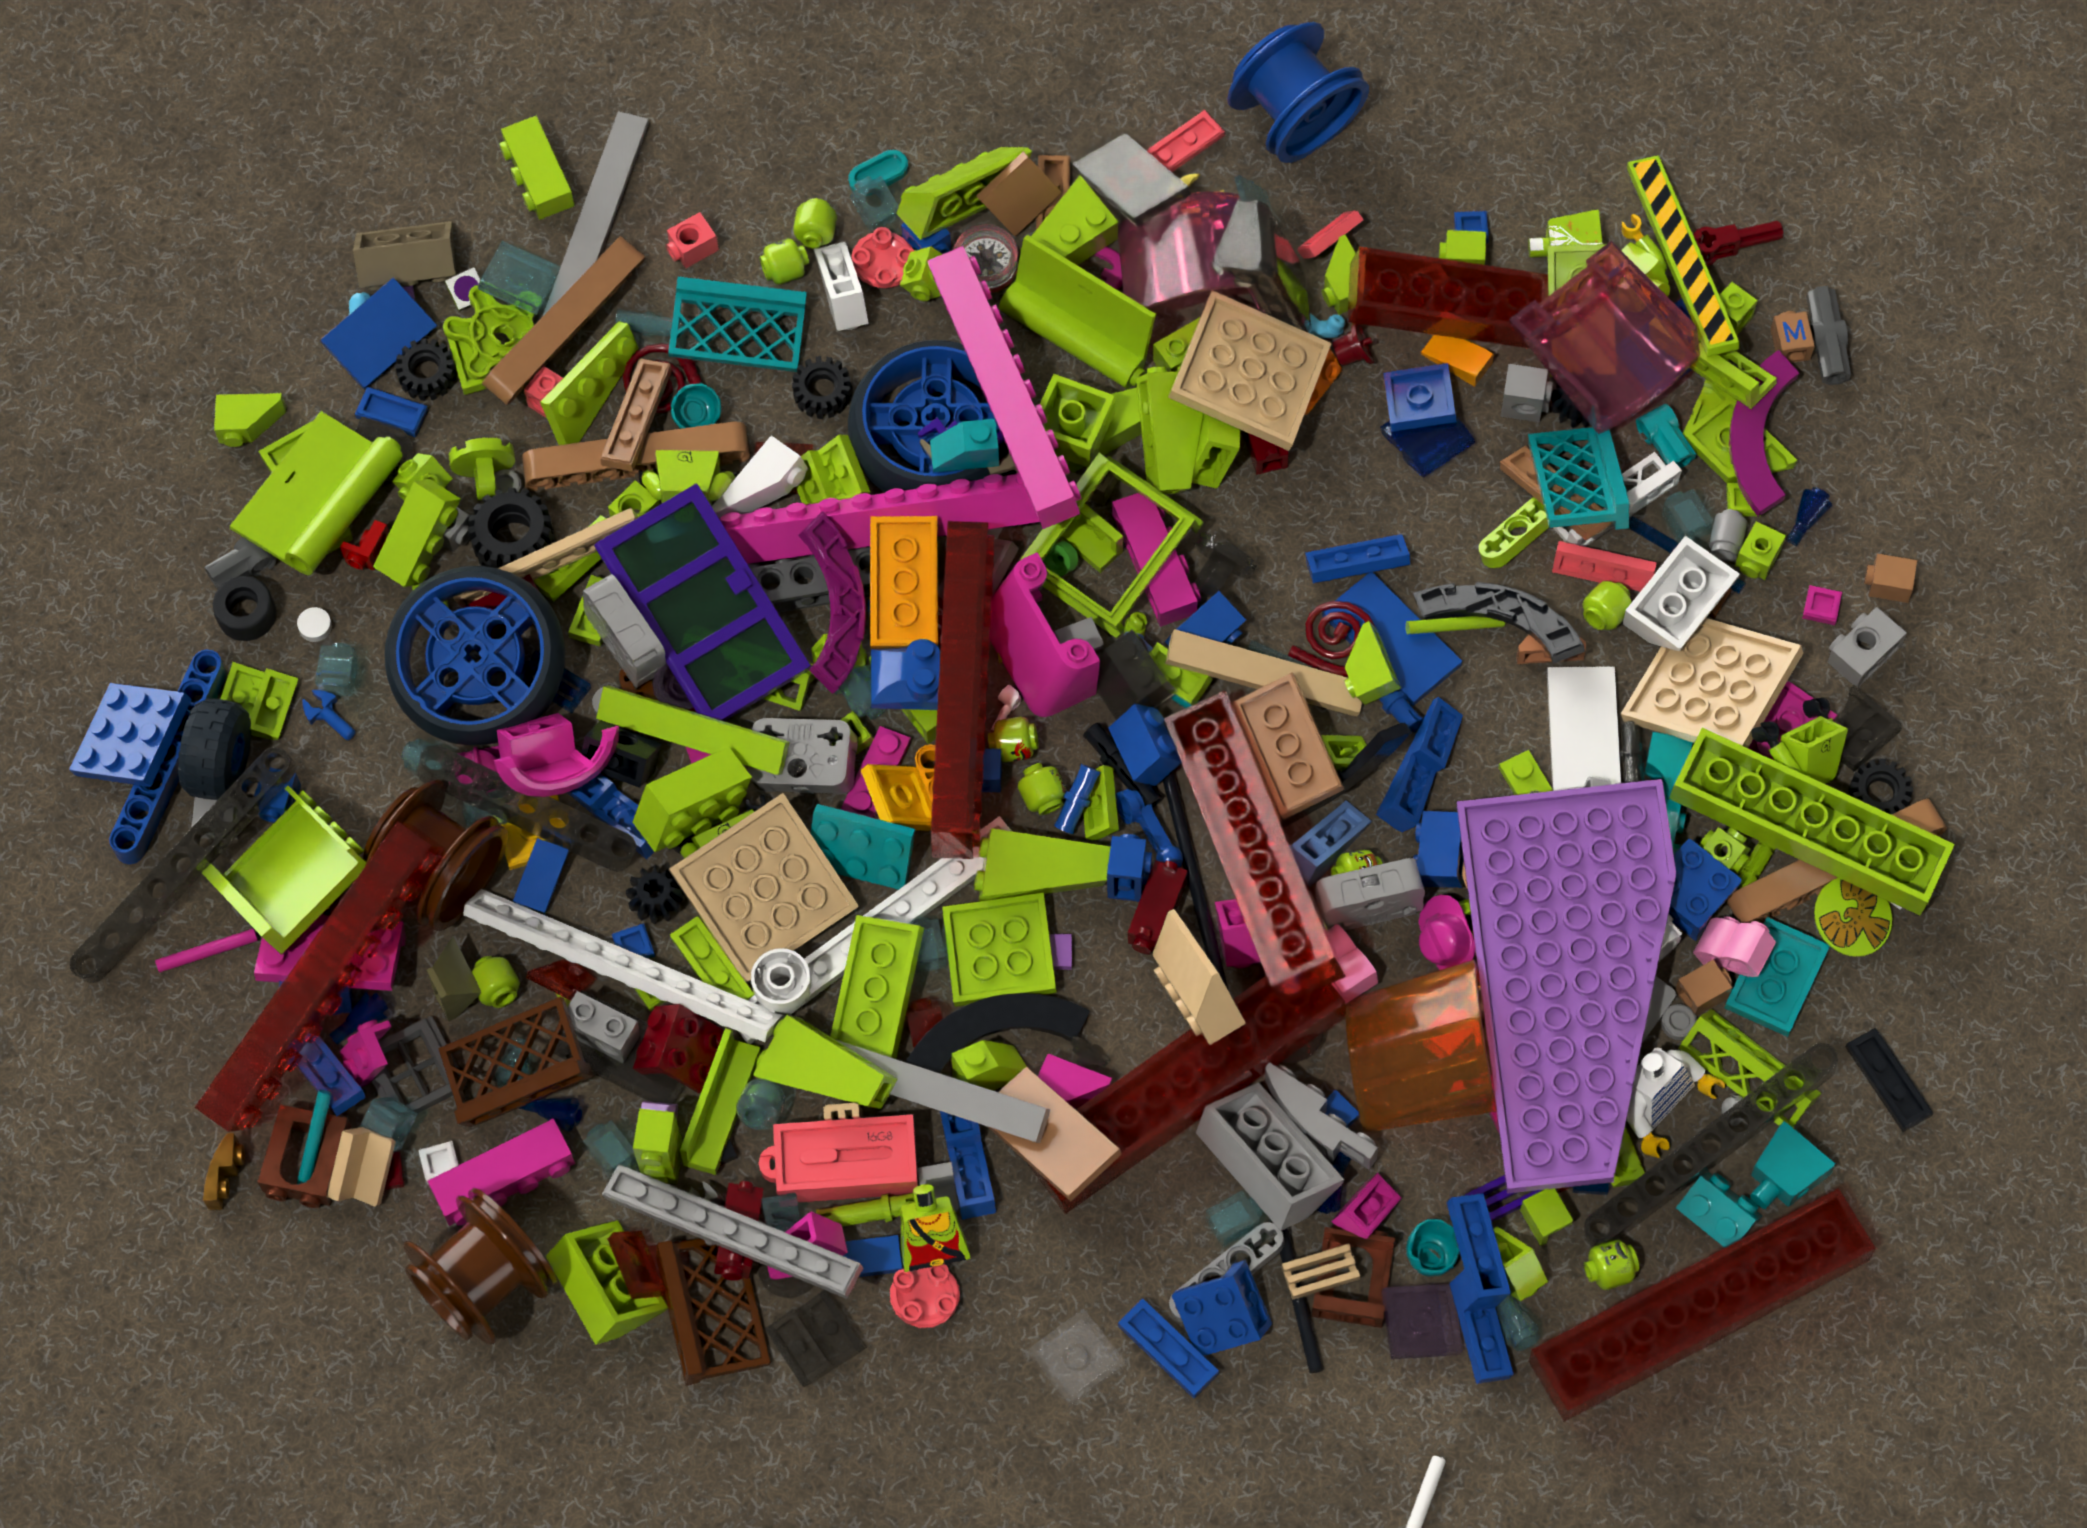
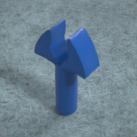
(327, 714)

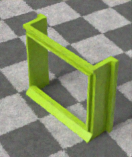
(1049, 536)

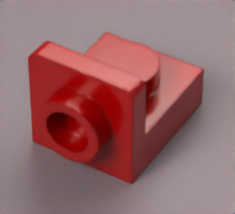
(369, 549)

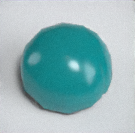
(695, 406)
(1433, 1235)

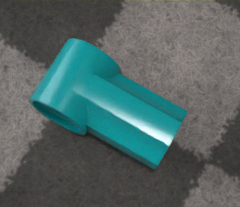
(1663, 431)

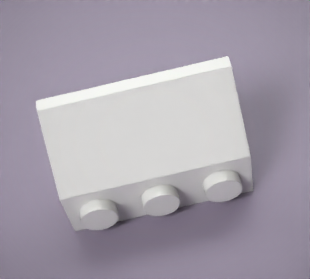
(1679, 596)

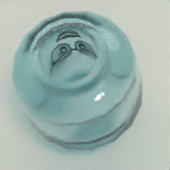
(760, 1104)

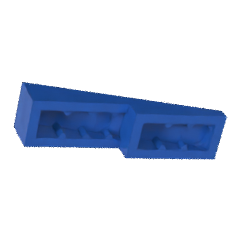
(1425, 757)
(611, 807)
(968, 1166)

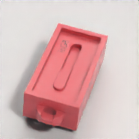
(843, 1158)

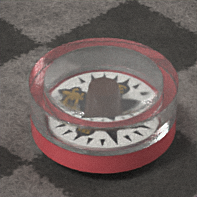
(994, 252)

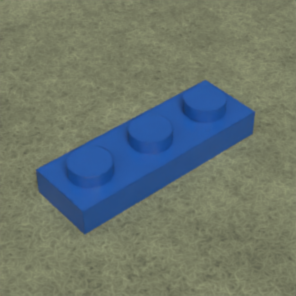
(1357, 558)
(327, 1073)
(1168, 1348)

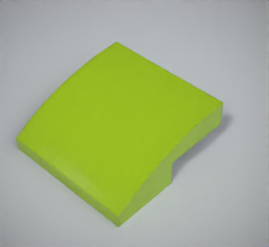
(832, 472)
(262, 695)

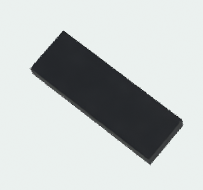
(1889, 1079)

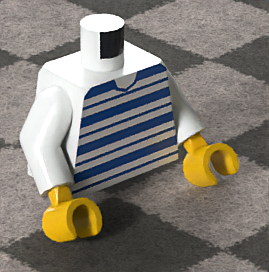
(1658, 1087)

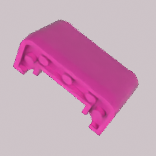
(1043, 670)

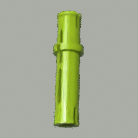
(867, 1211)

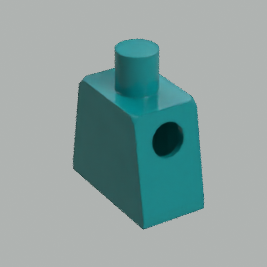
(1788, 1168)

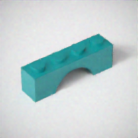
(1665, 762)

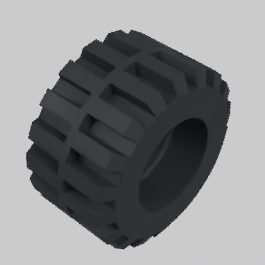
(504, 510)

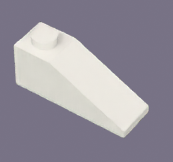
(841, 286)
(763, 480)

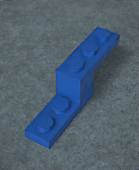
(1479, 1288)

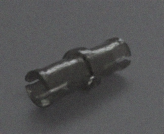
(1633, 754)

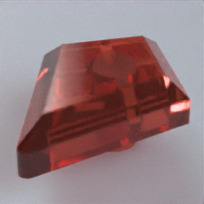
(562, 978)

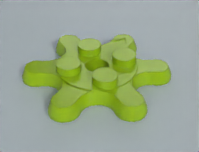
(479, 331)

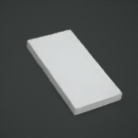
(1583, 725)

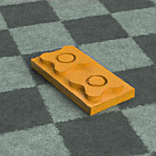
(903, 580)

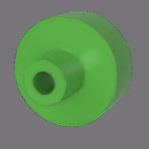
(1061, 558)

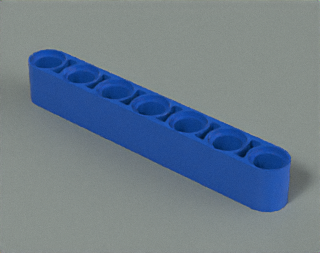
(157, 800)

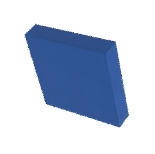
(1419, 397)

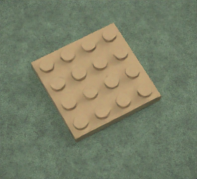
(1250, 370)
(1715, 682)
(763, 885)

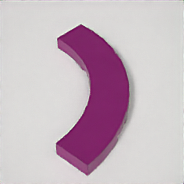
(1747, 443)
(846, 602)

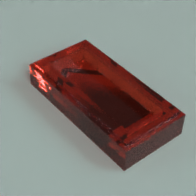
(636, 1264)

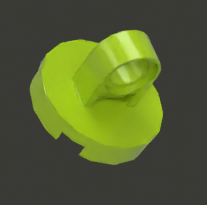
(480, 461)

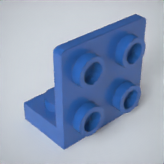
(1699, 888)
(1223, 1311)

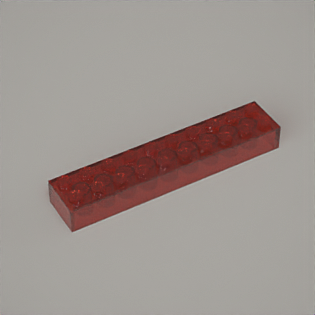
(962, 691)
(1254, 848)
(320, 978)
(1188, 1074)
(1701, 1304)

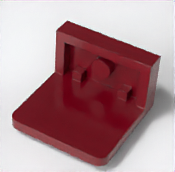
(678, 1046)

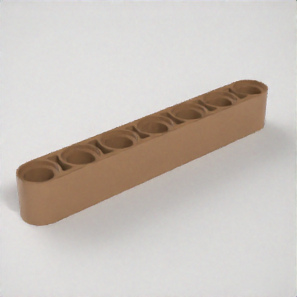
(563, 320)
(581, 461)
(1799, 880)

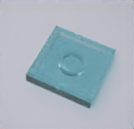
(519, 277)

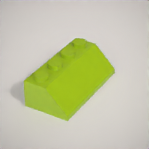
(952, 195)

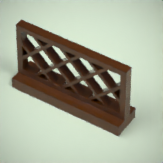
(515, 1092)
(684, 1322)

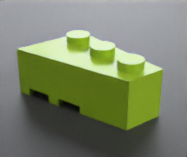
(1078, 224)

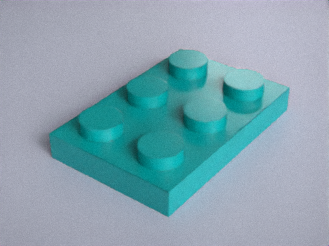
(864, 846)
(1784, 981)

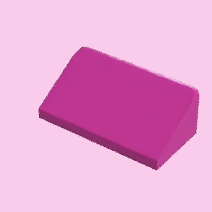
(1367, 1207)

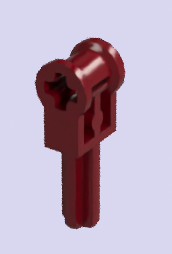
(1727, 240)

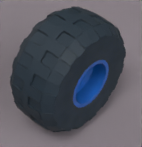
(214, 748)

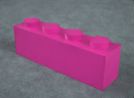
(1143, 532)
(505, 1169)

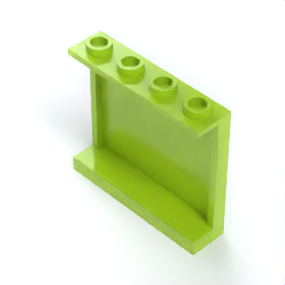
(290, 872)

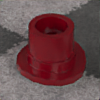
(1353, 346)

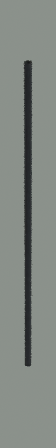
(1212, 952)

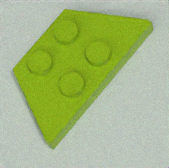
(1709, 435)

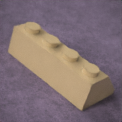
(1194, 982)

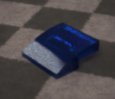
(1429, 446)

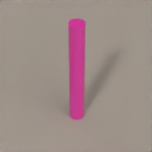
(206, 950)

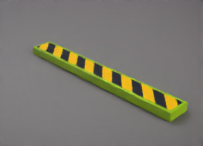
(1683, 256)

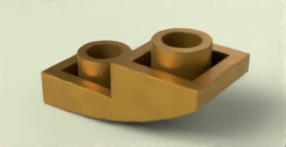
(224, 1163)

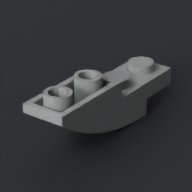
(1307, 1110)

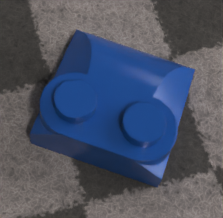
(906, 676)

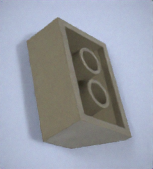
(405, 254)

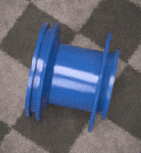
(1297, 91)

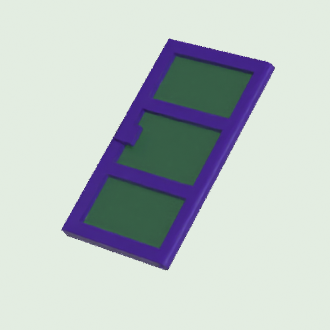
(703, 605)

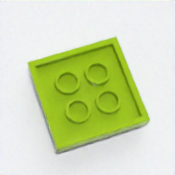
(999, 948)

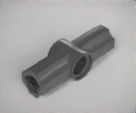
(1829, 335)
(242, 561)

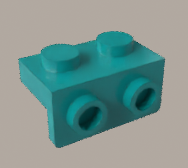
(1719, 1209)

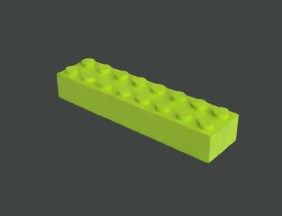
(1811, 821)

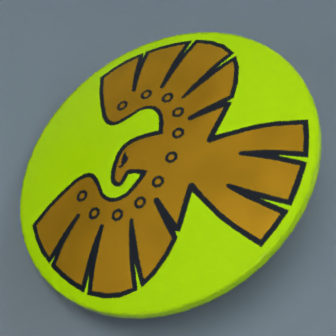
(1852, 918)

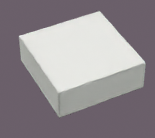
(437, 1159)

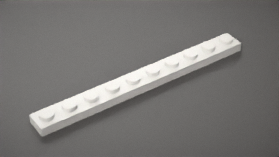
(903, 906)
(622, 965)

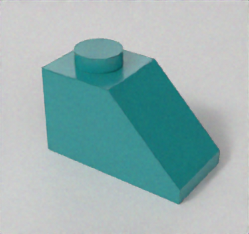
(966, 446)

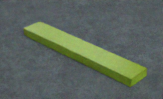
(691, 729)

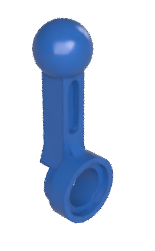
(1132, 809)

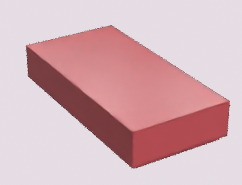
(1329, 234)

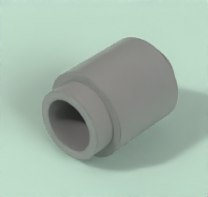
(1727, 535)

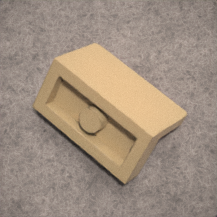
(361, 1166)

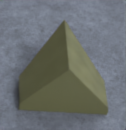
(453, 981)

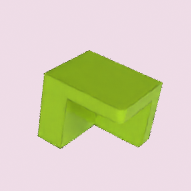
(1545, 1214)

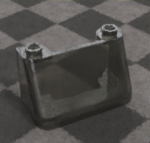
(1263, 259)

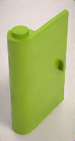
(1079, 313)
(333, 480)

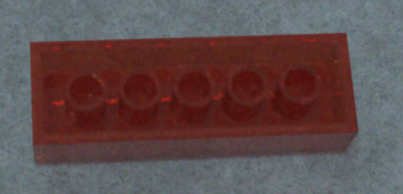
(1440, 295)

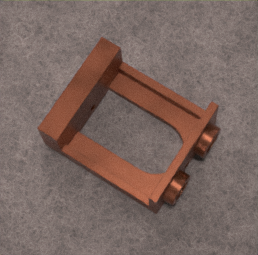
(316, 1188)
(1351, 1311)

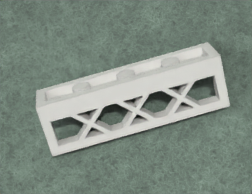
(1639, 496)

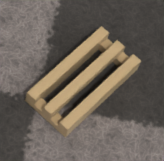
(842, 1111)
(1352, 1275)

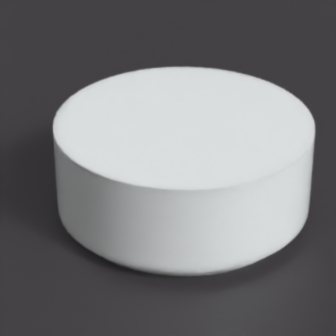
(314, 624)

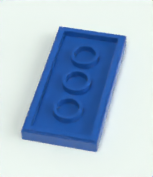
(1417, 659)

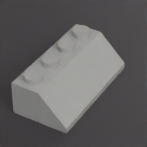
(1268, 1155)

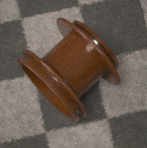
(466, 862)
(478, 1267)

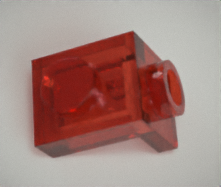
(921, 1017)

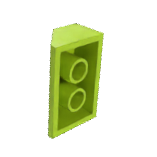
(596, 1286)

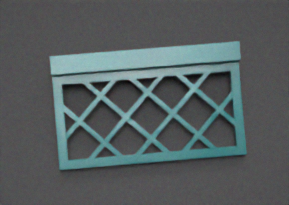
(744, 298)
(1604, 473)

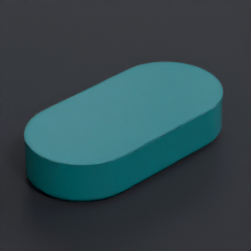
(890, 165)

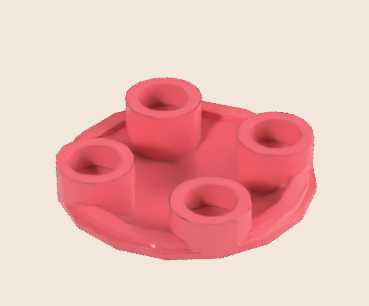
(881, 258)
(924, 1296)

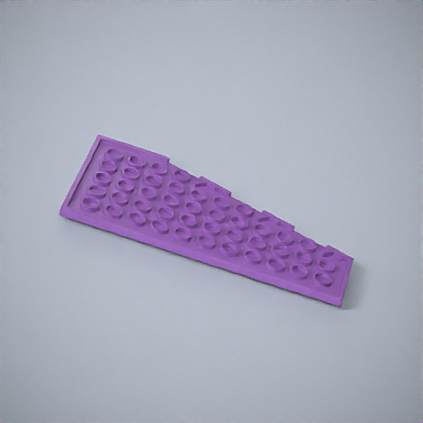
(1568, 951)

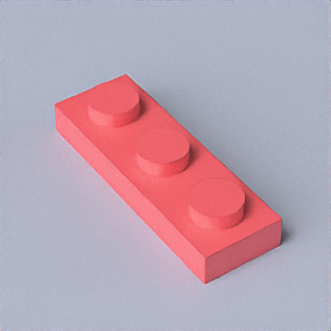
(1602, 566)

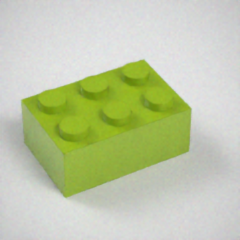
(691, 799)

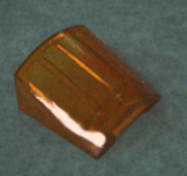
(1420, 1051)

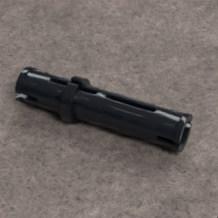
(1111, 756)

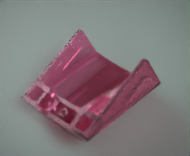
(1175, 250)
(1610, 338)

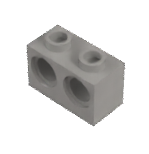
(603, 1027)

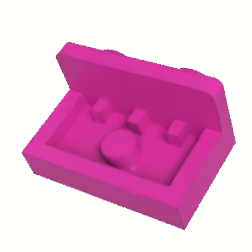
(363, 1054)

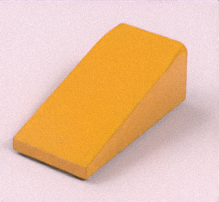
(1463, 357)

